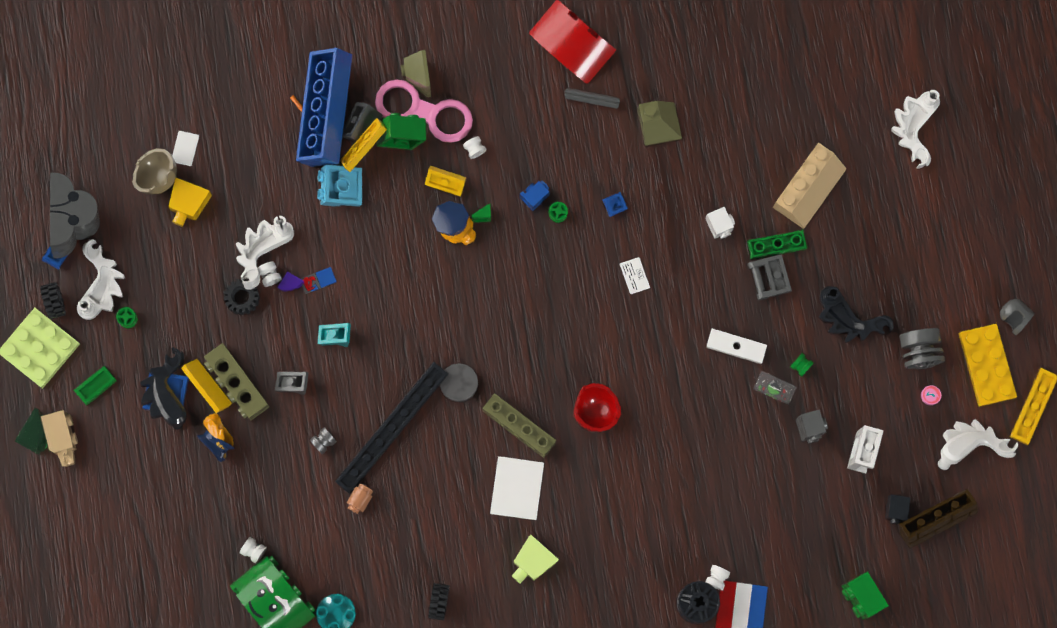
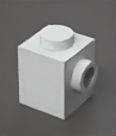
(720, 223)

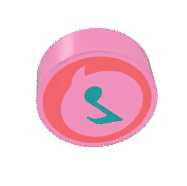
(931, 395)

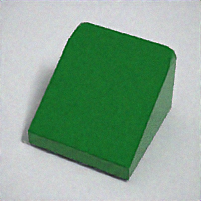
(482, 215)

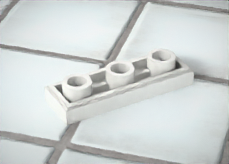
(747, 349)

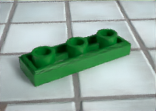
(788, 242)

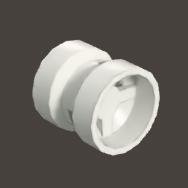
(269, 274)
(253, 550)
(717, 577)

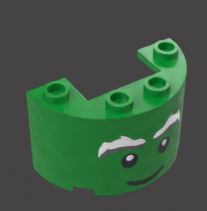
(271, 598)

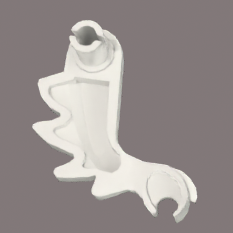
(915, 115)
(266, 239)
(100, 292)
(966, 439)

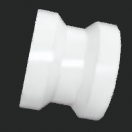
(474, 147)

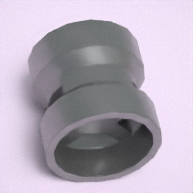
(324, 439)

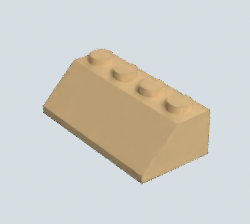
(810, 186)

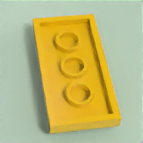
(987, 365)

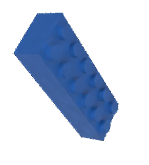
(324, 107)

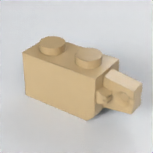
(60, 436)

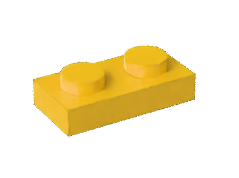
(445, 181)

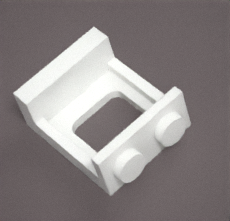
(865, 449)

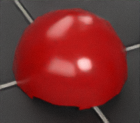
(597, 408)

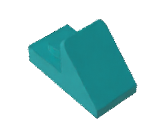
(334, 334)

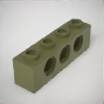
(220, 356)
(519, 425)

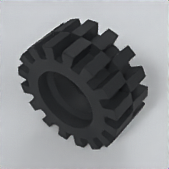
(53, 300)
(241, 308)
(438, 601)

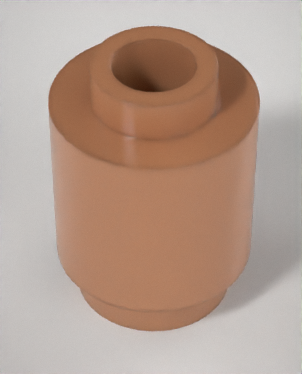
(359, 499)

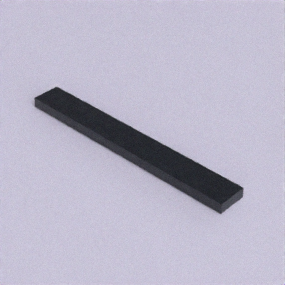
(391, 428)

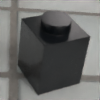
(897, 509)

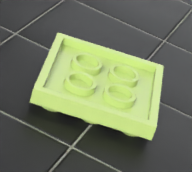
(38, 348)

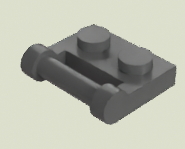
(776, 277)

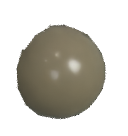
(155, 172)

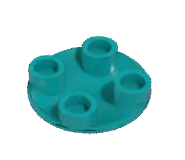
(335, 612)

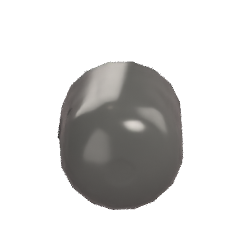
(1016, 314)

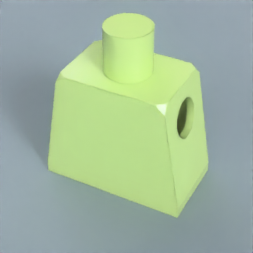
(533, 560)

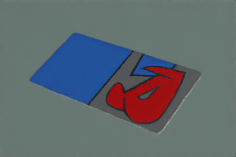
(318, 280)

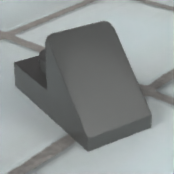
(291, 382)

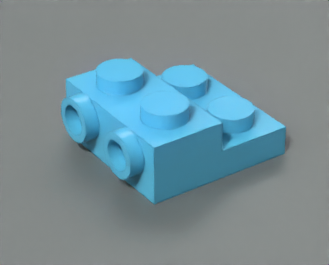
(340, 186)

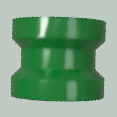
(556, 211)
(124, 315)
(802, 364)

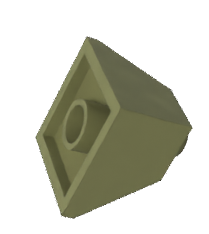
(416, 72)
(659, 122)

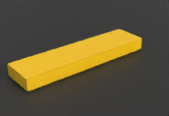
(1034, 406)

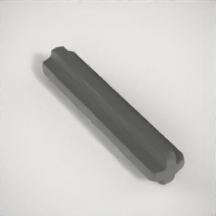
(592, 98)

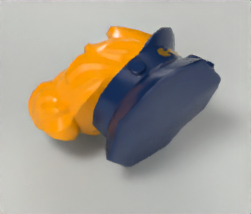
(454, 223)
(216, 437)

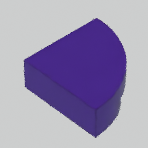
(290, 283)

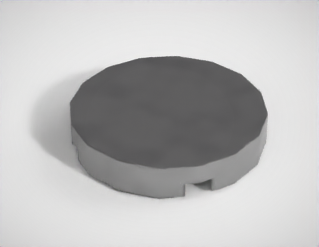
(460, 383)

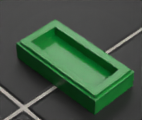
(95, 385)

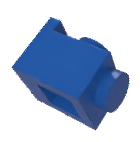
(535, 194)

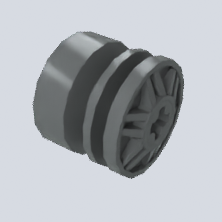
(922, 348)

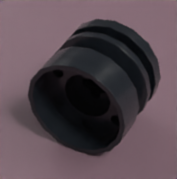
(686, 604)

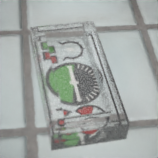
(774, 387)

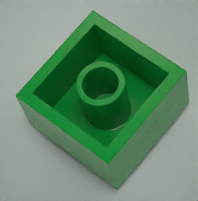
(403, 131)
(864, 596)

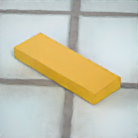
(363, 144)
(206, 385)

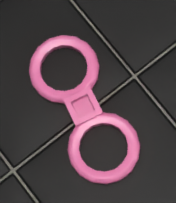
(426, 110)

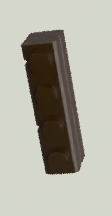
(938, 518)

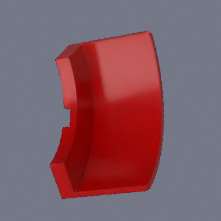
(571, 42)

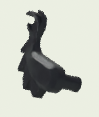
(838, 312)
(163, 400)

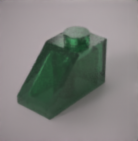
(32, 434)

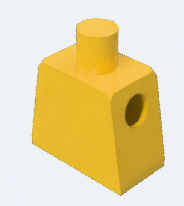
(187, 201)

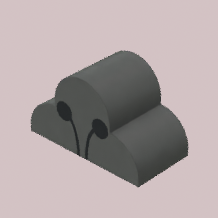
(72, 215)

